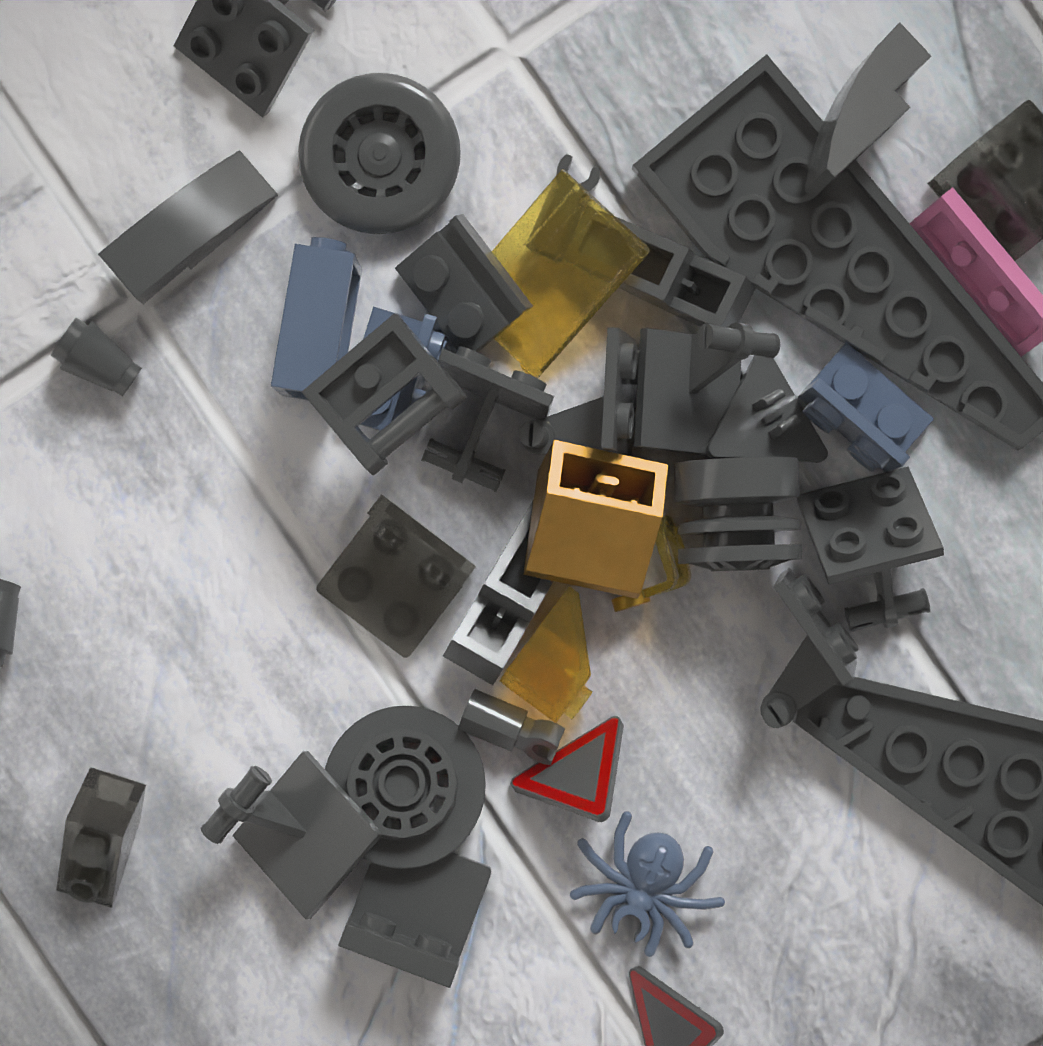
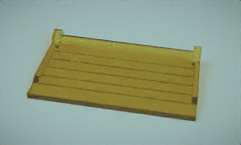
(568, 263)

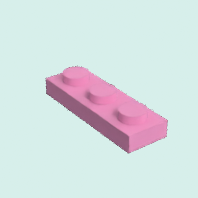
(983, 269)

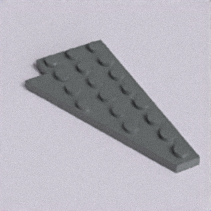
(949, 762)

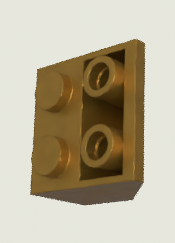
(595, 518)

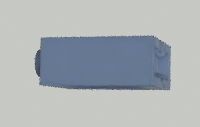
(316, 314)

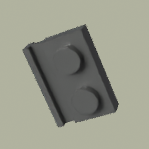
(463, 285)

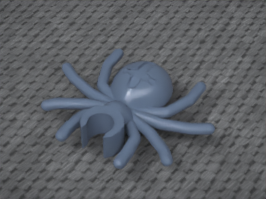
(646, 884)

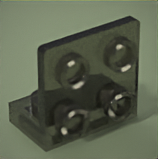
(1003, 179)
(395, 577)

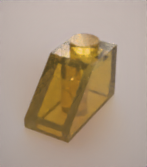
(554, 662)

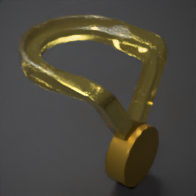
(669, 530)

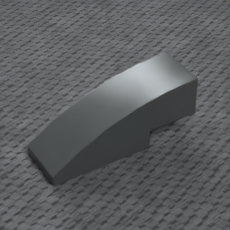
(865, 107)
(187, 226)
(687, 283)
(499, 611)

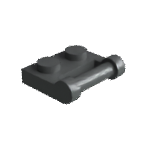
(370, 378)

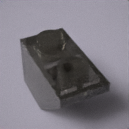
(99, 837)

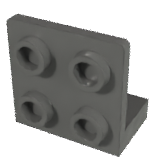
(417, 915)

